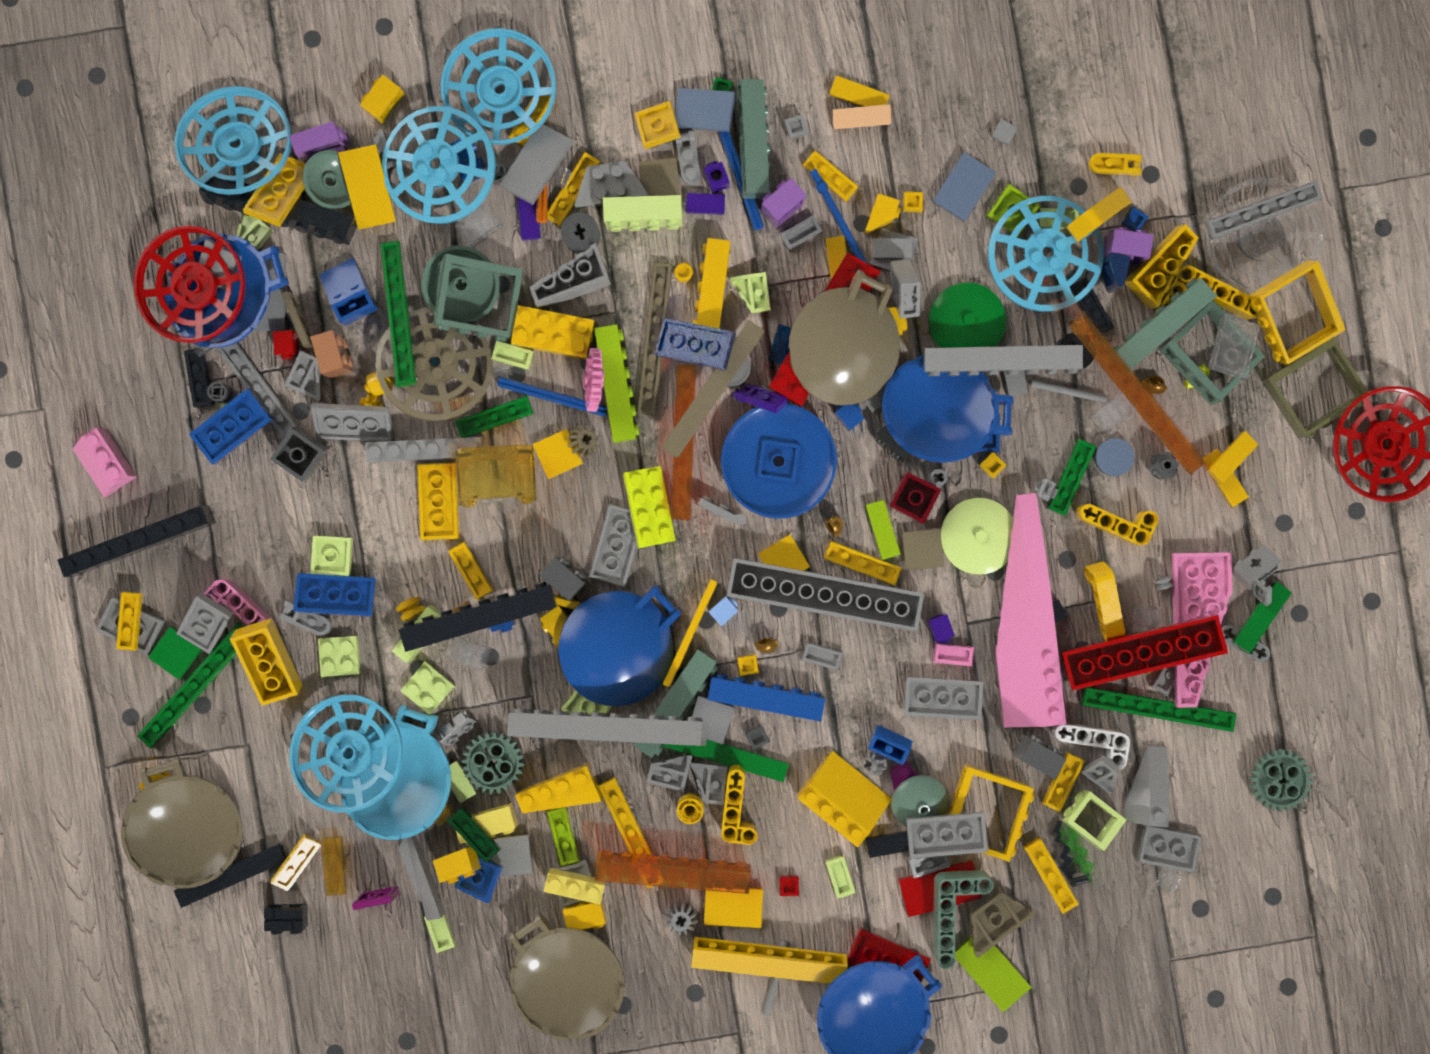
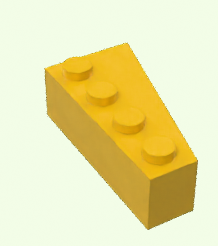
(1155, 275)
(563, 790)

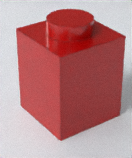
(285, 344)

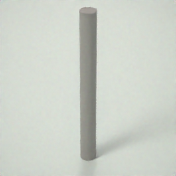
(1068, 391)
(772, 988)

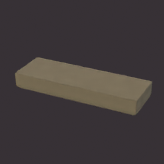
(297, 319)

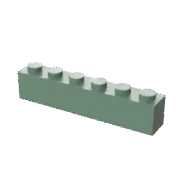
(753, 138)
(1166, 322)
(682, 693)

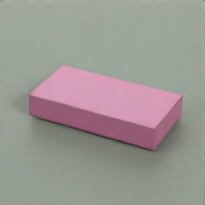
(953, 654)

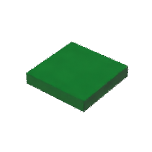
(174, 653)

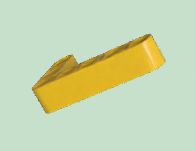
(1225, 301)

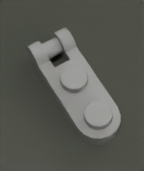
(688, 159)
(722, 510)
(311, 622)

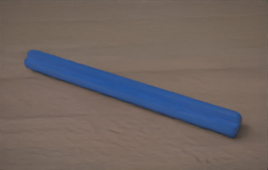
(736, 167)
(548, 395)

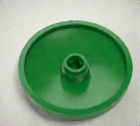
(967, 317)

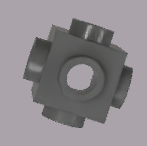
(1157, 465)

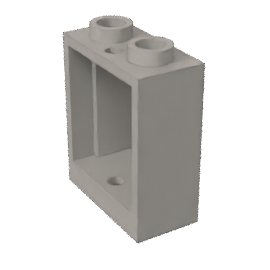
(905, 285)

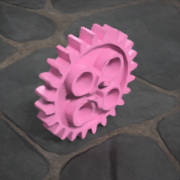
(593, 379)

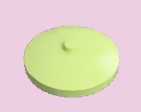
(977, 535)

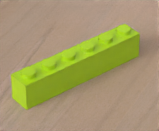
(616, 384)

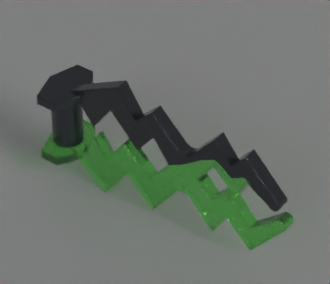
(1071, 845)

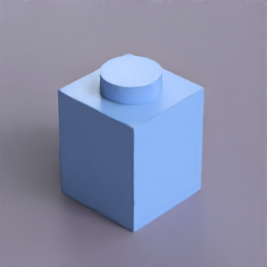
(724, 610)

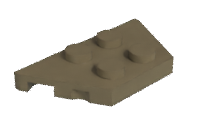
(995, 921)

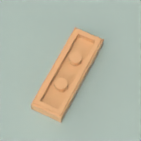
(862, 116)

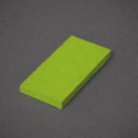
(993, 974)

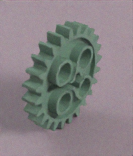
(477, 769)
(1298, 780)

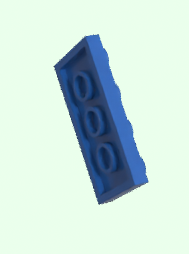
(231, 426)
(334, 595)

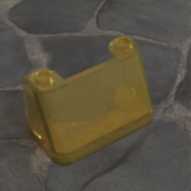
(495, 473)

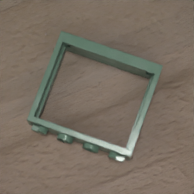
(483, 266)
(1189, 369)

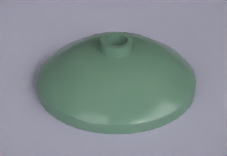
(316, 170)
(919, 793)

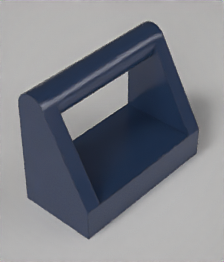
(1115, 271)

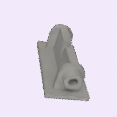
(463, 723)

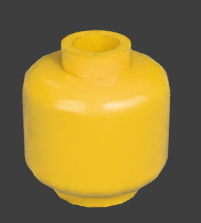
(372, 384)

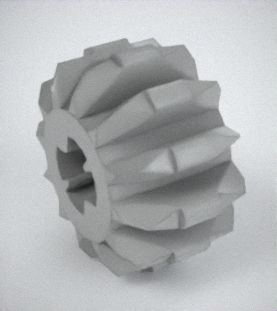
(673, 921)

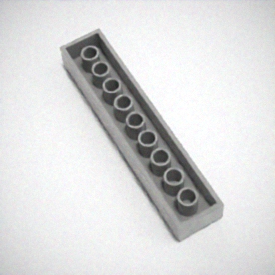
(825, 594)
(604, 728)

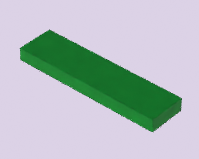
(494, 417)
(1071, 477)
(1261, 619)

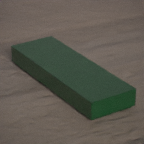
(474, 834)

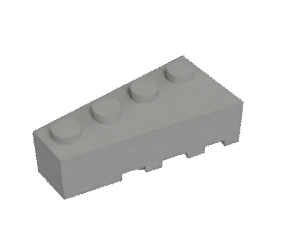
(571, 280)

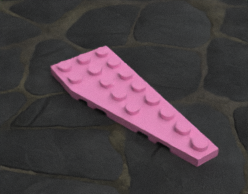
(1199, 590)

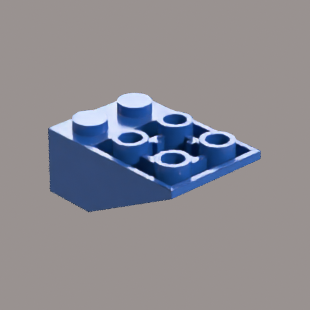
(348, 292)

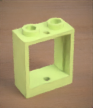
(1107, 833)

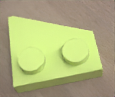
(254, 231)
(754, 291)

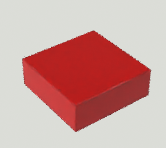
(789, 885)

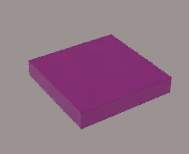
(376, 897)

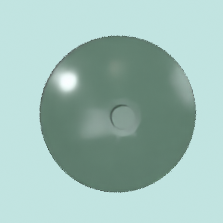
(469, 291)

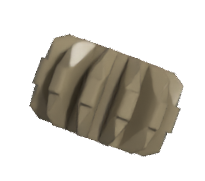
(580, 447)

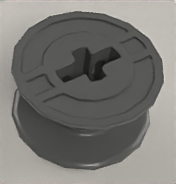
(570, 233)

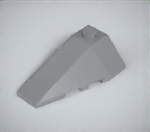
(1149, 793)

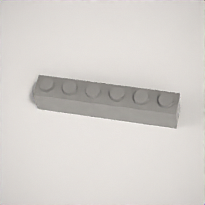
(419, 449)

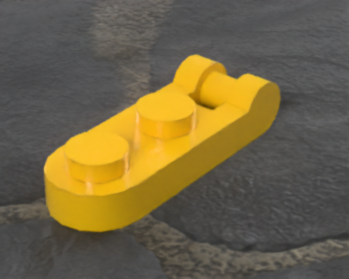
(1115, 164)

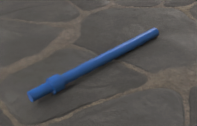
(822, 188)

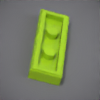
(882, 529)
(563, 836)

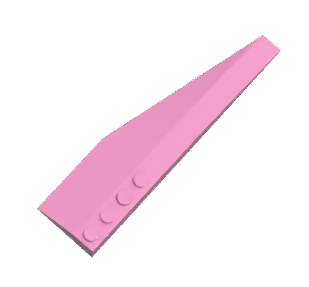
(1027, 631)

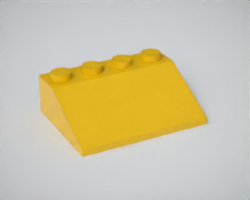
(844, 798)

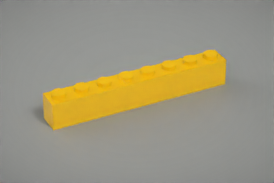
(767, 960)

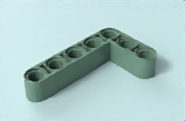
(948, 910)

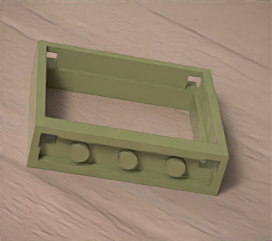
(1345, 369)

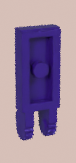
(760, 397)

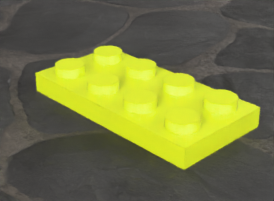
(649, 507)

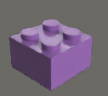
(783, 202)
(1129, 243)

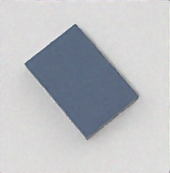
(704, 109)
(964, 187)

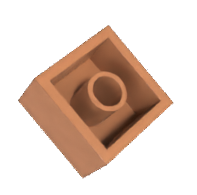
(332, 354)

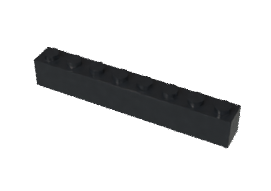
(302, 217)
(136, 541)
(478, 617)

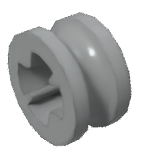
(938, 483)
(1163, 583)

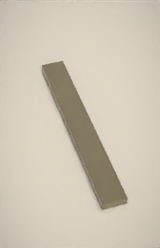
(652, 364)
(712, 390)

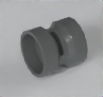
(499, 172)
(222, 395)

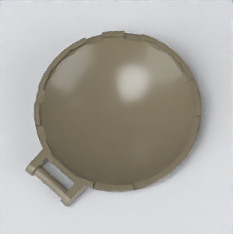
(845, 343)
(180, 828)
(565, 981)

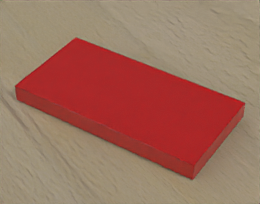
(919, 891)
(872, 947)

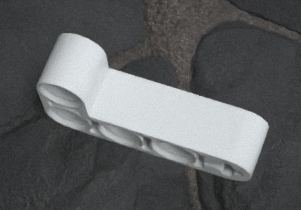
(1089, 739)

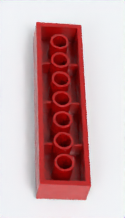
(785, 381)
(1144, 652)

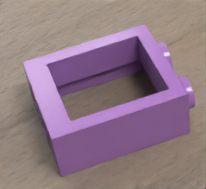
(320, 138)

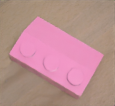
(103, 461)

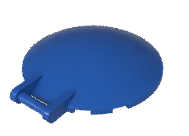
(256, 293)
(942, 414)
(617, 646)
(876, 1009)

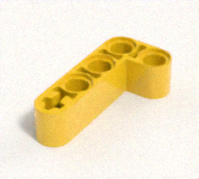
(1099, 214)
(1114, 521)
(1106, 599)
(736, 804)

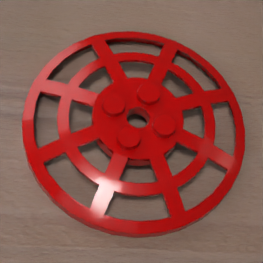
(181, 282)
(1373, 440)

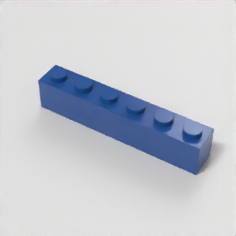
(766, 698)

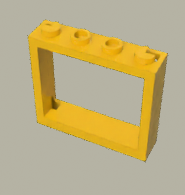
(1325, 304)
(1021, 815)

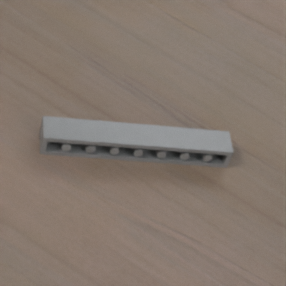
(1003, 359)

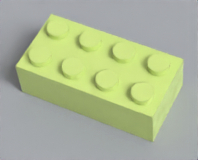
(643, 212)

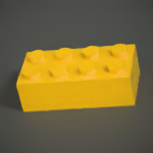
(553, 332)
(266, 661)

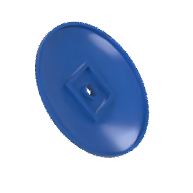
(807, 465)

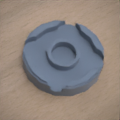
(1114, 457)

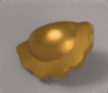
(1155, 384)
(834, 525)
(766, 645)

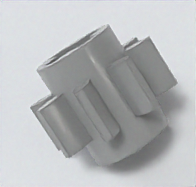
(1045, 489)
(874, 763)

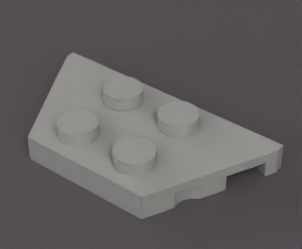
(608, 181)

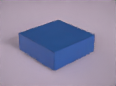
(1134, 219)

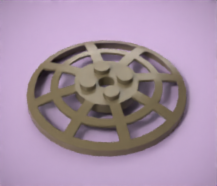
(437, 375)

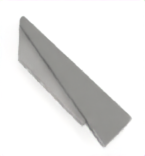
(421, 878)

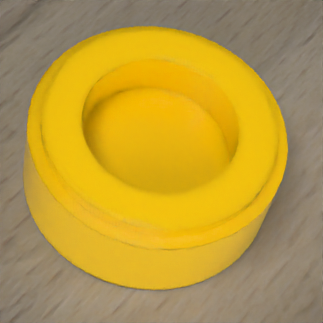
(683, 272)

